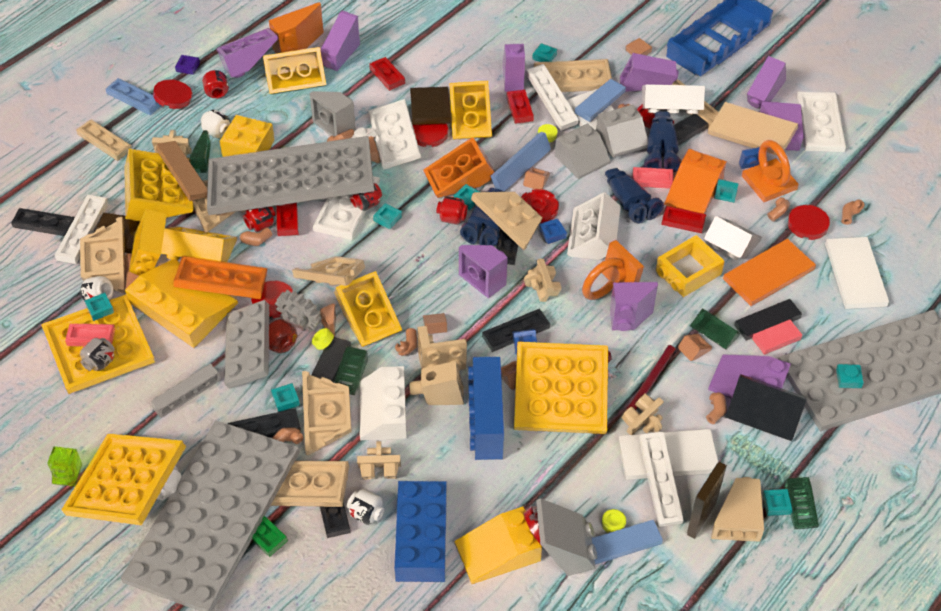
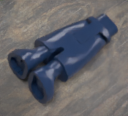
(662, 143)
(633, 196)
(478, 218)

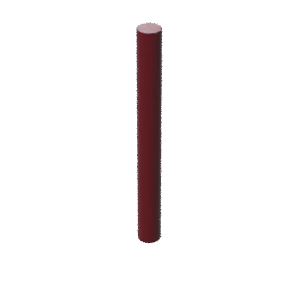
(655, 372)

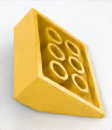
(152, 187)
(179, 310)

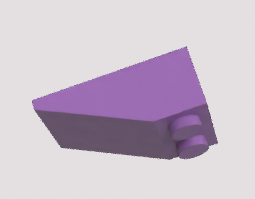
(245, 52)
(758, 367)

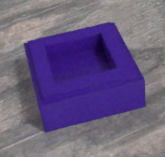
(187, 64)

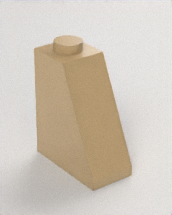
(741, 513)

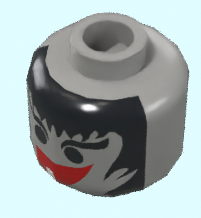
(97, 354)

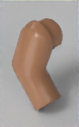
(781, 207)
(254, 238)

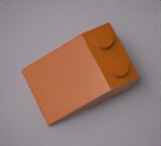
(297, 29)
(459, 167)
(695, 182)

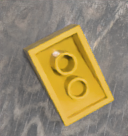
(470, 110)
(367, 309)
(498, 546)

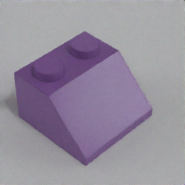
(483, 268)
(631, 304)

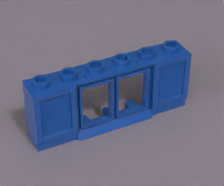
(743, 16)

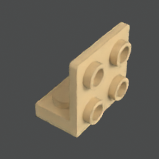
(441, 352)

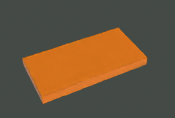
(769, 272)
(220, 277)

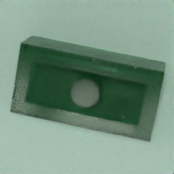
(714, 329)

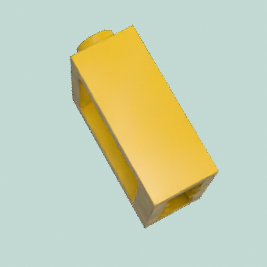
(147, 242)
(702, 253)

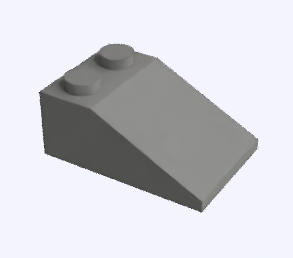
(566, 537)

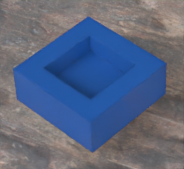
(749, 158)
(552, 231)
(524, 336)

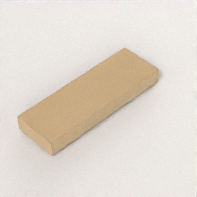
(103, 139)

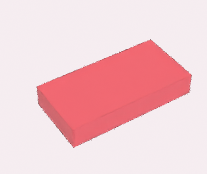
(653, 177)
(83, 333)
(777, 337)

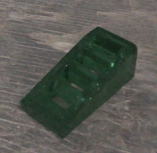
(200, 155)
(354, 357)
(802, 488)

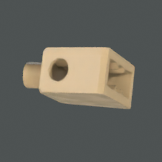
(440, 385)

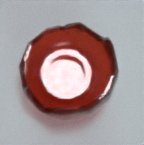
(281, 336)

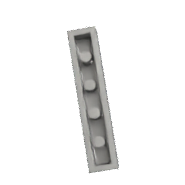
(185, 390)

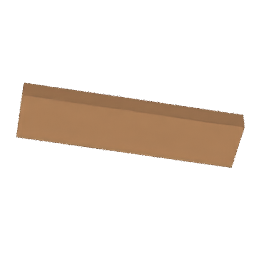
(182, 170)

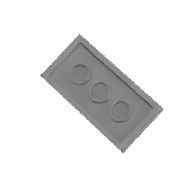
(247, 344)

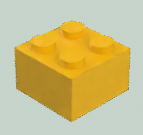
(246, 136)

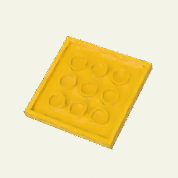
(128, 341)
(561, 388)
(124, 478)

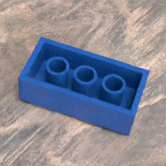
(486, 408)
(421, 531)

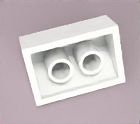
(673, 98)
(593, 227)
(383, 405)

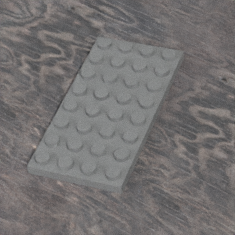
(289, 175)
(897, 368)
(211, 517)

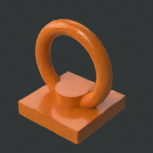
(771, 177)
(617, 267)

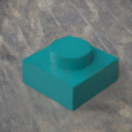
(544, 53)
(726, 190)
(466, 194)
(387, 216)
(99, 306)
(849, 376)
(285, 397)
(777, 502)

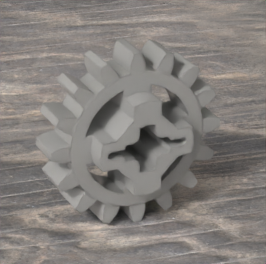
(298, 310)

